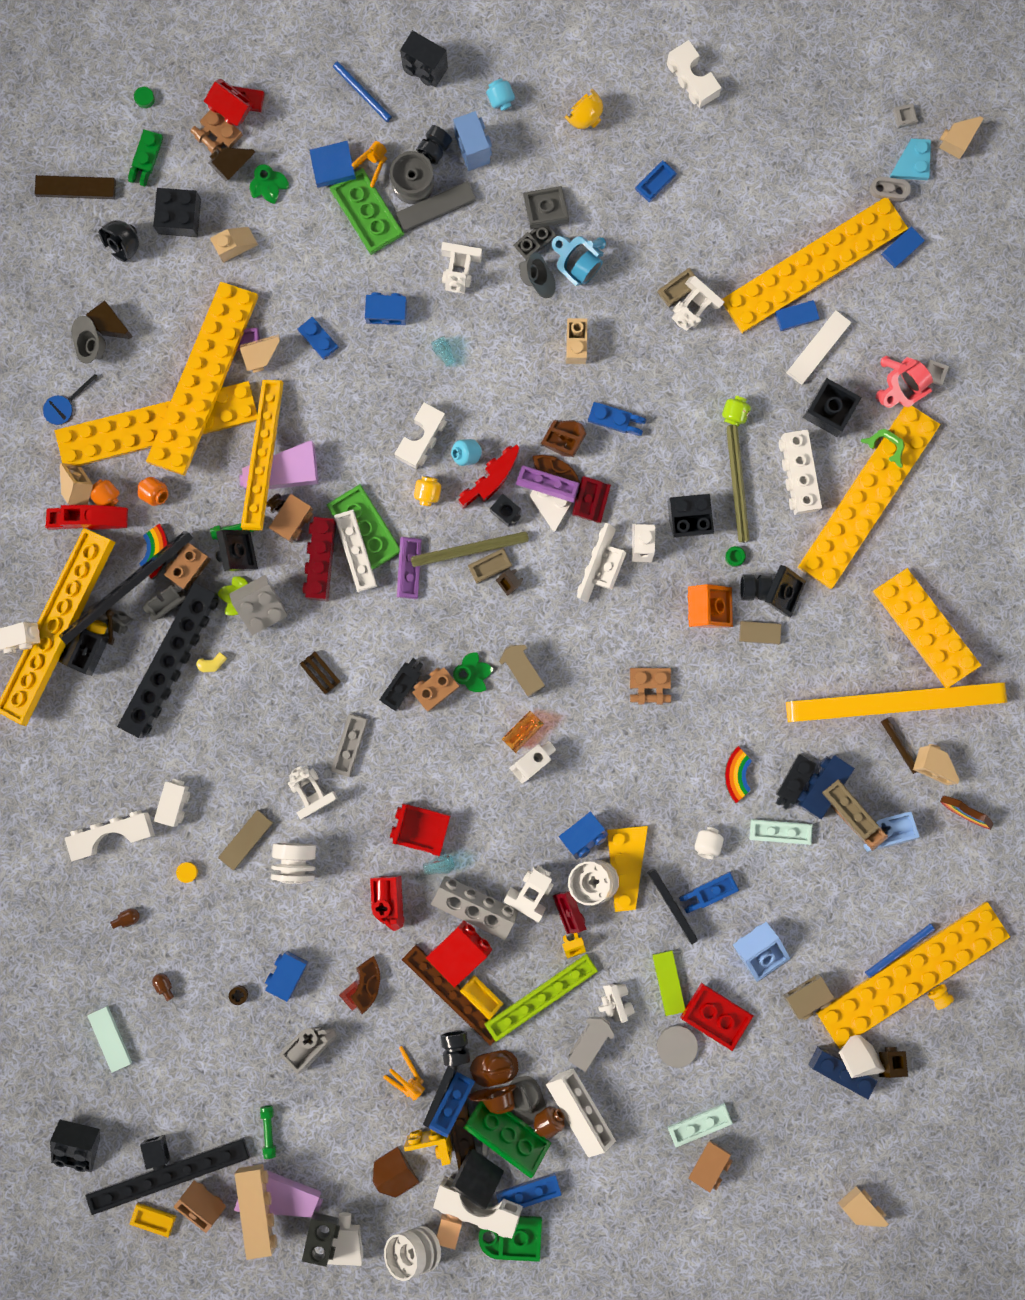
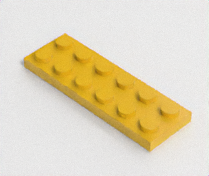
(927, 628)

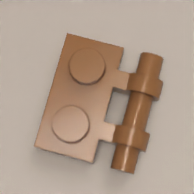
(216, 125)
(650, 679)

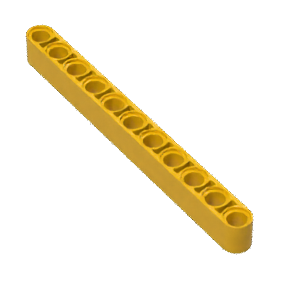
(896, 702)

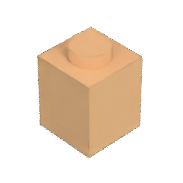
(449, 1231)

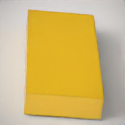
(481, 997)
(153, 1220)

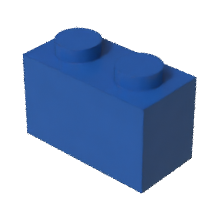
(386, 309)
(584, 836)
(286, 975)

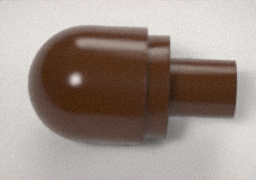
(126, 918)
(162, 986)

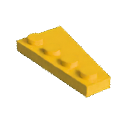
(626, 856)

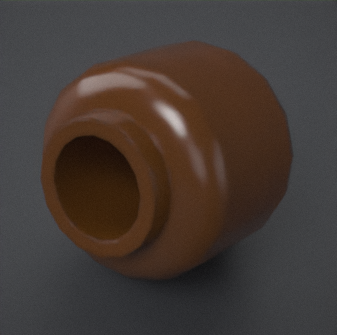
(549, 1122)

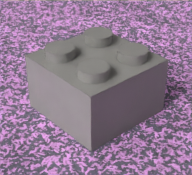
(258, 605)

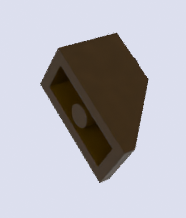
(229, 160)
(108, 322)

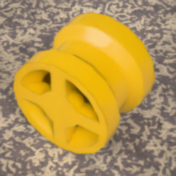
(940, 996)

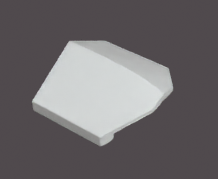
(860, 1057)

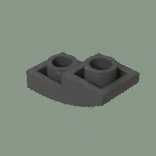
(534, 241)

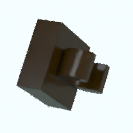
(508, 581)

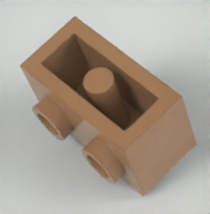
(292, 518)
(187, 566)
(435, 688)
(710, 1166)
(200, 1206)

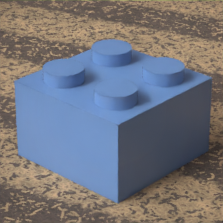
(472, 140)

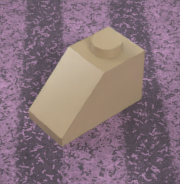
(959, 136)
(233, 242)
(258, 353)
(75, 484)
(936, 765)

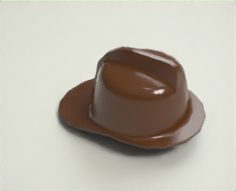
(494, 1068)
(496, 1099)

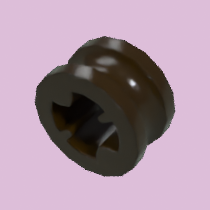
(275, 503)
(233, 1000)

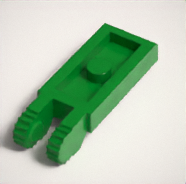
(145, 156)

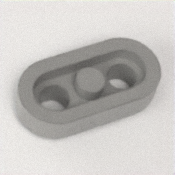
(889, 188)

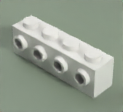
(800, 471)
(581, 1113)

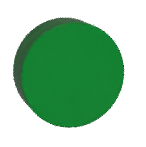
(144, 97)
(735, 556)

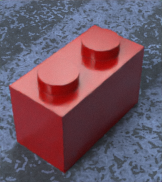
(228, 102)

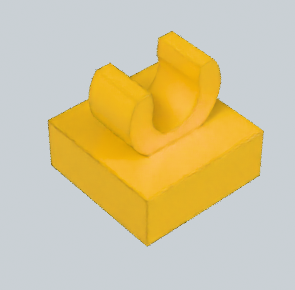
(573, 947)

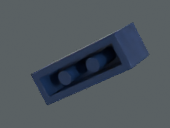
(813, 800)
(835, 1069)

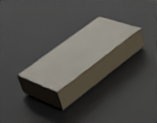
(676, 288)
(489, 565)
(760, 632)

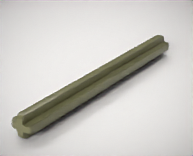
(737, 483)
(469, 549)

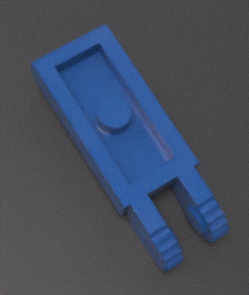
(615, 419)
(711, 892)

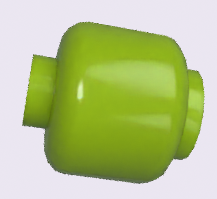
(736, 411)

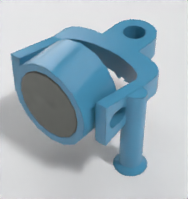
(587, 264)

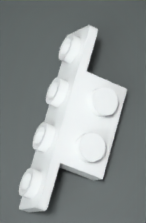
(603, 565)

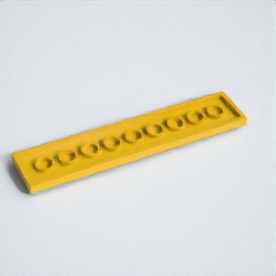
(814, 264)
(202, 378)
(138, 428)
(867, 498)
(59, 613)
(913, 974)

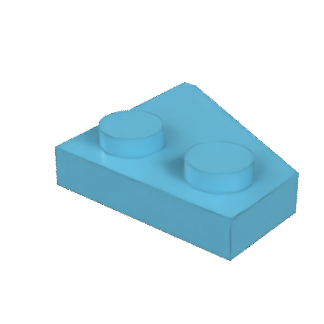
(914, 161)

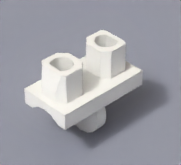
(613, 1005)

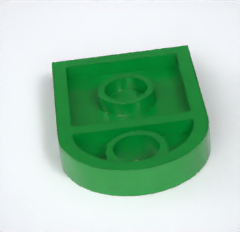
(522, 1247)

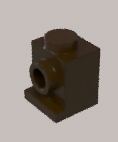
(894, 1063)

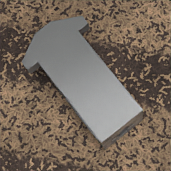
(590, 1042)
(301, 1054)

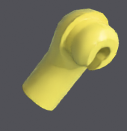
(211, 665)

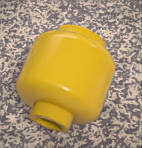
(427, 490)

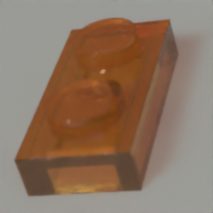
(522, 731)

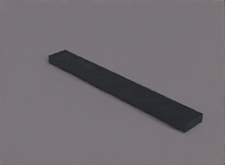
(125, 587)
(169, 1176)

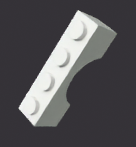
(85, 843)
(499, 1218)

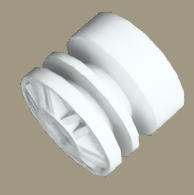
(293, 862)
(582, 885)
(412, 1253)

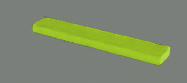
(541, 997)

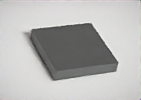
(546, 207)

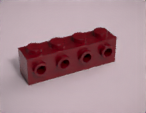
(320, 559)

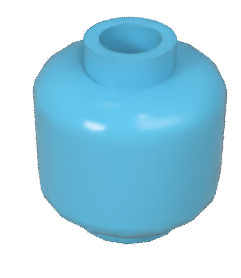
(500, 94)
(466, 452)

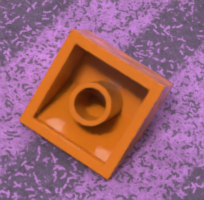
(710, 606)

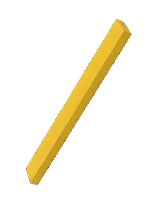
(262, 455)

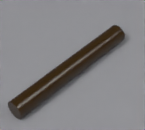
(899, 744)

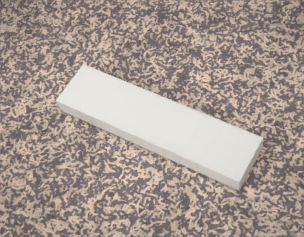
(818, 347)
(355, 551)

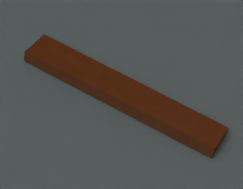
(452, 996)

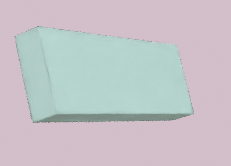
(780, 832)
(109, 1039)
(700, 1125)

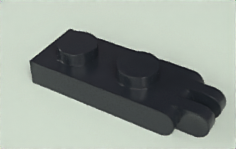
(401, 685)
(795, 781)

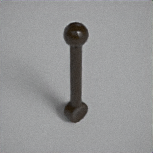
(109, 613)

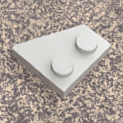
(550, 507)

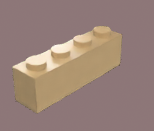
(255, 1211)

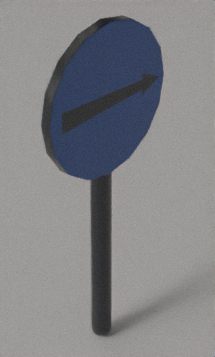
(59, 409)

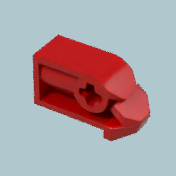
(387, 892)

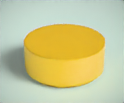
(97, 627)
(187, 872)

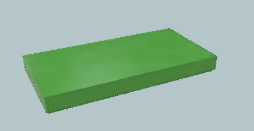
(367, 212)
(375, 534)

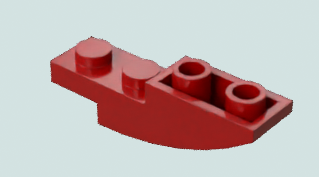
(497, 472)
(86, 516)

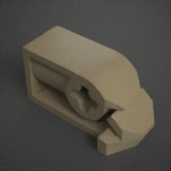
(522, 669)

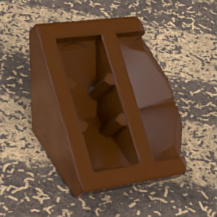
(564, 437)
(393, 1174)

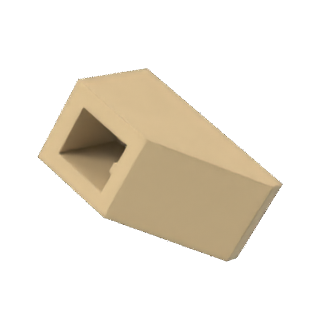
(576, 341)
(861, 1211)

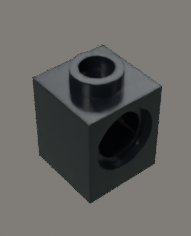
(502, 502)
(155, 1152)

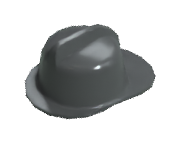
(536, 274)
(87, 341)
(527, 1099)

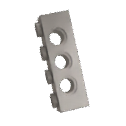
(475, 907)

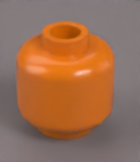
(152, 491)
(104, 493)

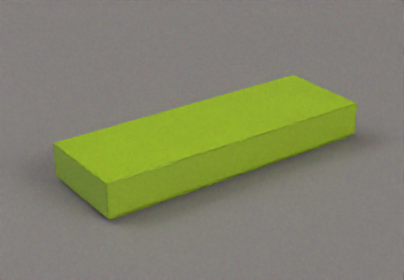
(668, 982)

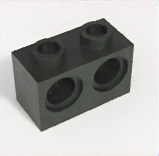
(316, 1238)

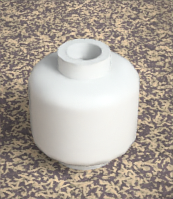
(709, 843)

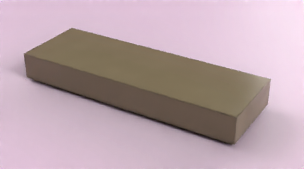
(850, 810)
(245, 840)

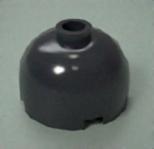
(120, 238)

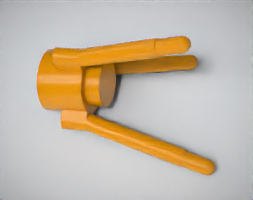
(374, 154)
(412, 1087)

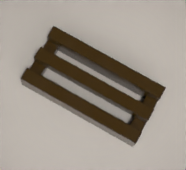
(313, 677)

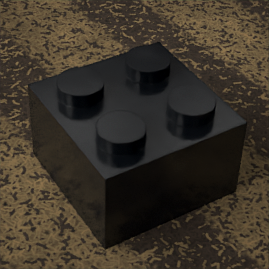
(424, 59)
(177, 212)
(832, 407)

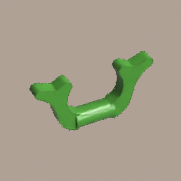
(891, 437)

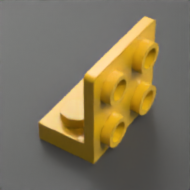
(419, 1139)

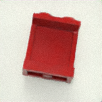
(420, 829)
(459, 953)

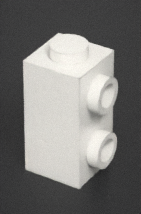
(19, 636)
(172, 802)

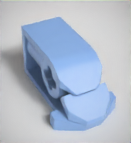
(899, 829)

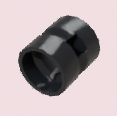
(436, 142)
(755, 587)
(455, 1048)

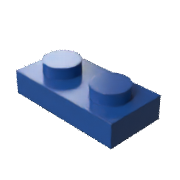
(317, 338)

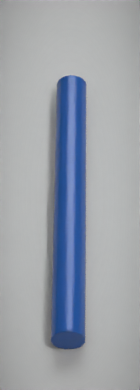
(362, 91)
(900, 951)

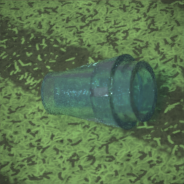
(443, 350)
(439, 865)

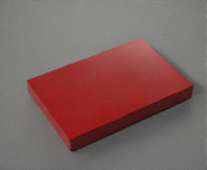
(716, 1016)

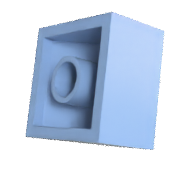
(761, 951)

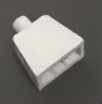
(643, 542)
(527, 766)
(348, 1244)

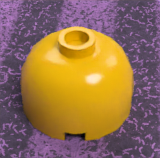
(586, 111)

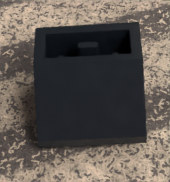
(690, 515)
(84, 652)
(74, 1146)

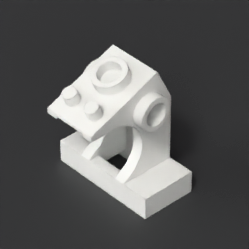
(461, 257)
(701, 296)
(301, 776)
(537, 879)

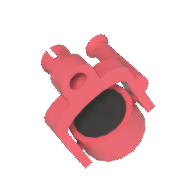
(914, 375)

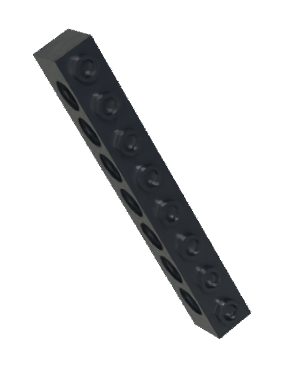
(129, 720)

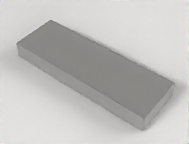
(349, 745)

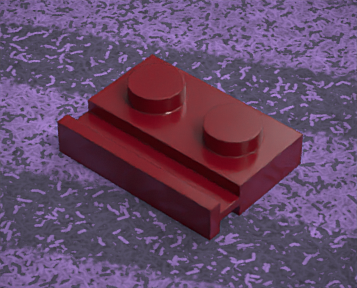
(591, 499)
(569, 912)

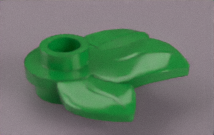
(268, 186)
(476, 672)

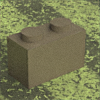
(809, 997)

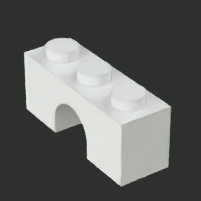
(700, 88)
(414, 451)

